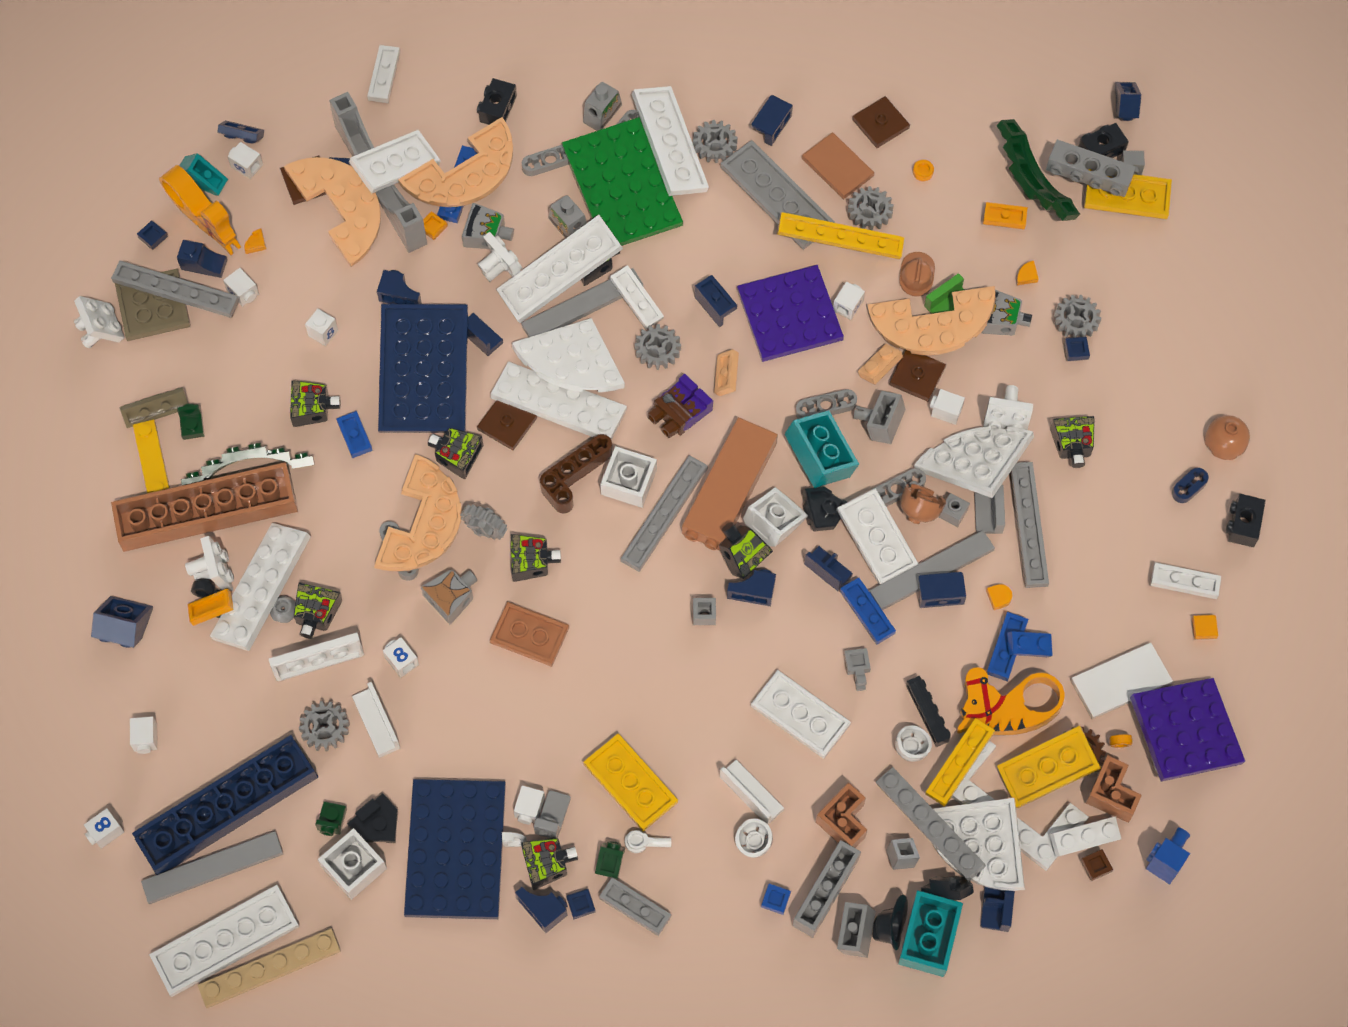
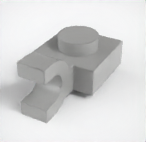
(858, 663)

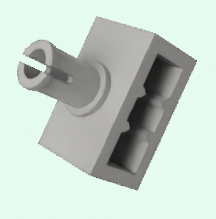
(884, 418)

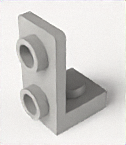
(552, 815)

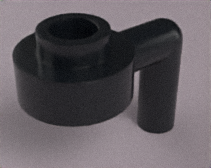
(203, 588)

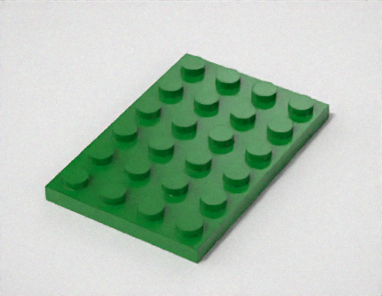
(622, 181)

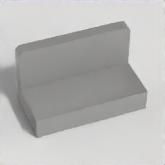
(990, 512)

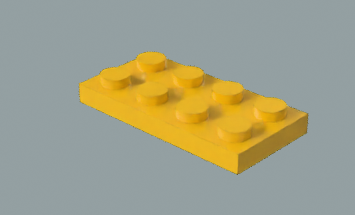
(1144, 197)
(1049, 766)
(630, 782)

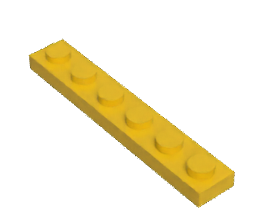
(840, 235)

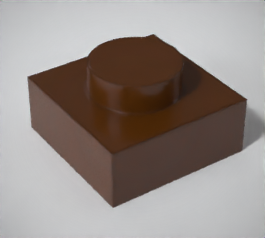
(1096, 865)

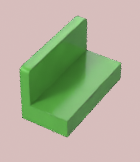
(941, 298)

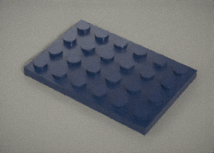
(423, 368)
(455, 849)

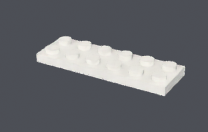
(670, 141)
(559, 269)
(573, 409)
(260, 586)
(224, 940)

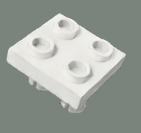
(499, 259)
(98, 320)
(1008, 411)
(212, 565)

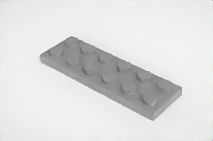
(770, 186)

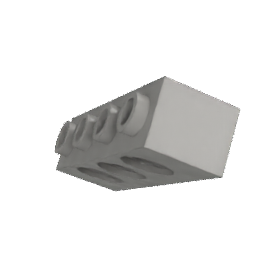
(1086, 159)
(826, 888)

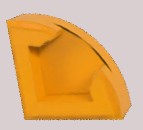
(255, 242)
(1027, 274)

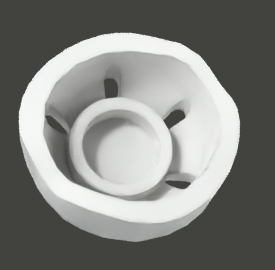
(911, 746)
(755, 840)

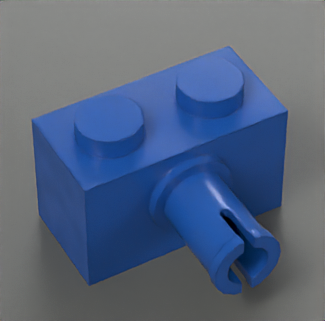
(1169, 857)

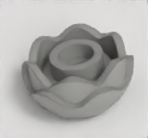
(286, 615)

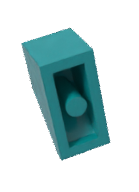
(204, 174)

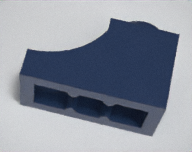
(1127, 100)
(198, 259)
(393, 289)
(755, 590)
(545, 910)

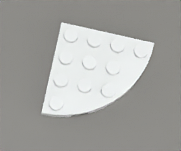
(571, 358)
(977, 458)
(993, 836)

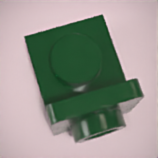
(191, 421)
(331, 819)
(610, 859)

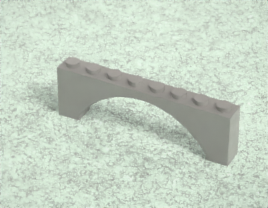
(402, 215)

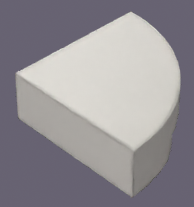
(512, 839)

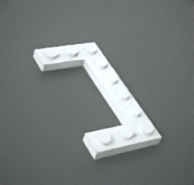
(1031, 843)

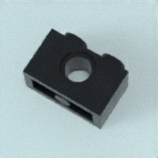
(500, 92)
(1111, 136)
(1251, 509)

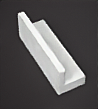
(376, 721)
(751, 792)

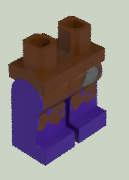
(680, 407)

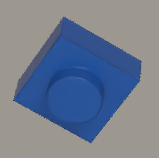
(776, 899)

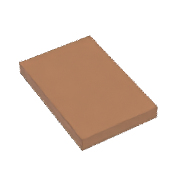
(838, 165)
(529, 634)

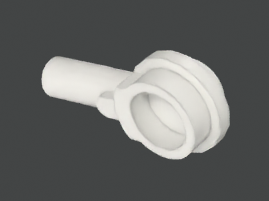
(637, 841)

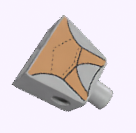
(450, 593)

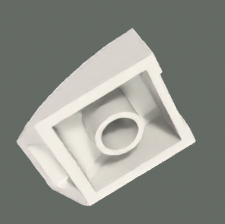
(774, 517)

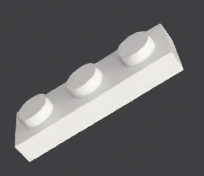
(383, 74)
(636, 297)
(1185, 580)
(1085, 836)

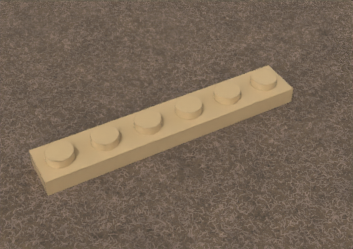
(268, 968)

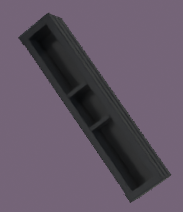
(928, 711)

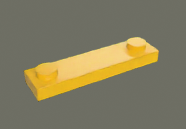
(151, 456)
(960, 762)

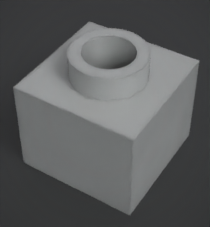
(1134, 158)
(952, 515)
(704, 605)
(902, 853)

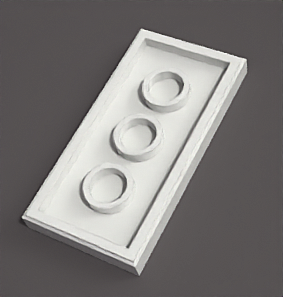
(391, 161)
(877, 536)
(316, 657)
(1116, 680)
(800, 714)

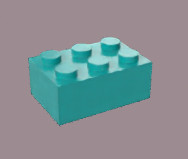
(821, 449)
(930, 933)

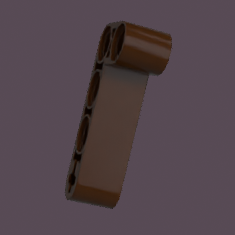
(580, 469)

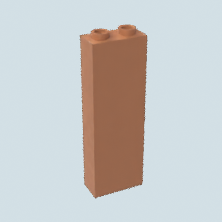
(729, 483)

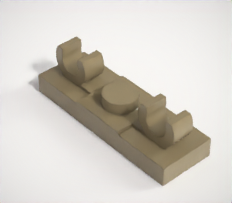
(153, 407)

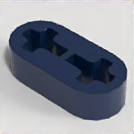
(1187, 481)

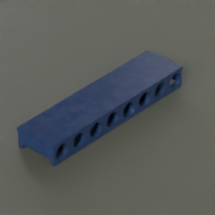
(225, 805)

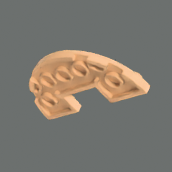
(472, 178)
(350, 198)
(937, 331)
(433, 526)

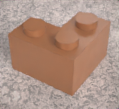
(1110, 795)
(838, 817)

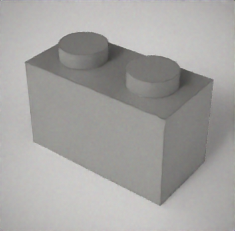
(856, 929)

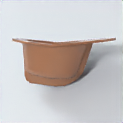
(917, 274)

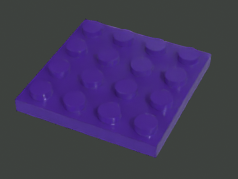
(790, 313)
(1187, 729)

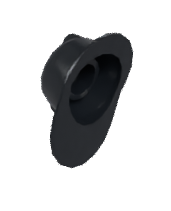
(890, 923)

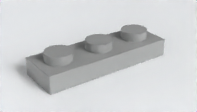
(635, 906)

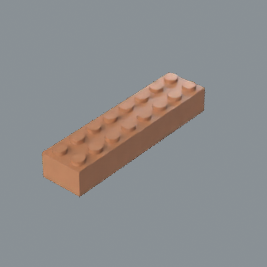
(204, 507)

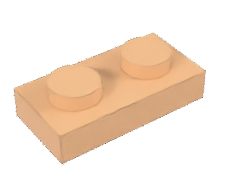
(880, 364)
(726, 372)

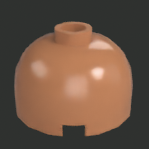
(1227, 437)
(921, 504)

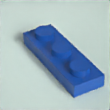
(867, 611)
(1001, 661)

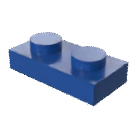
(354, 434)
(1030, 644)

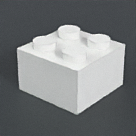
(628, 477)
(352, 864)

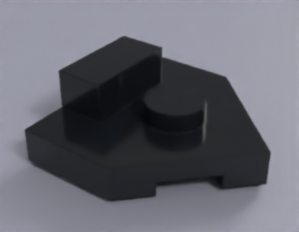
(821, 508)
(376, 821)
(949, 887)

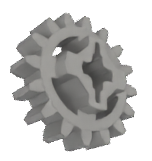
(715, 141)
(869, 210)
(1077, 316)
(659, 344)
(483, 522)
(319, 734)

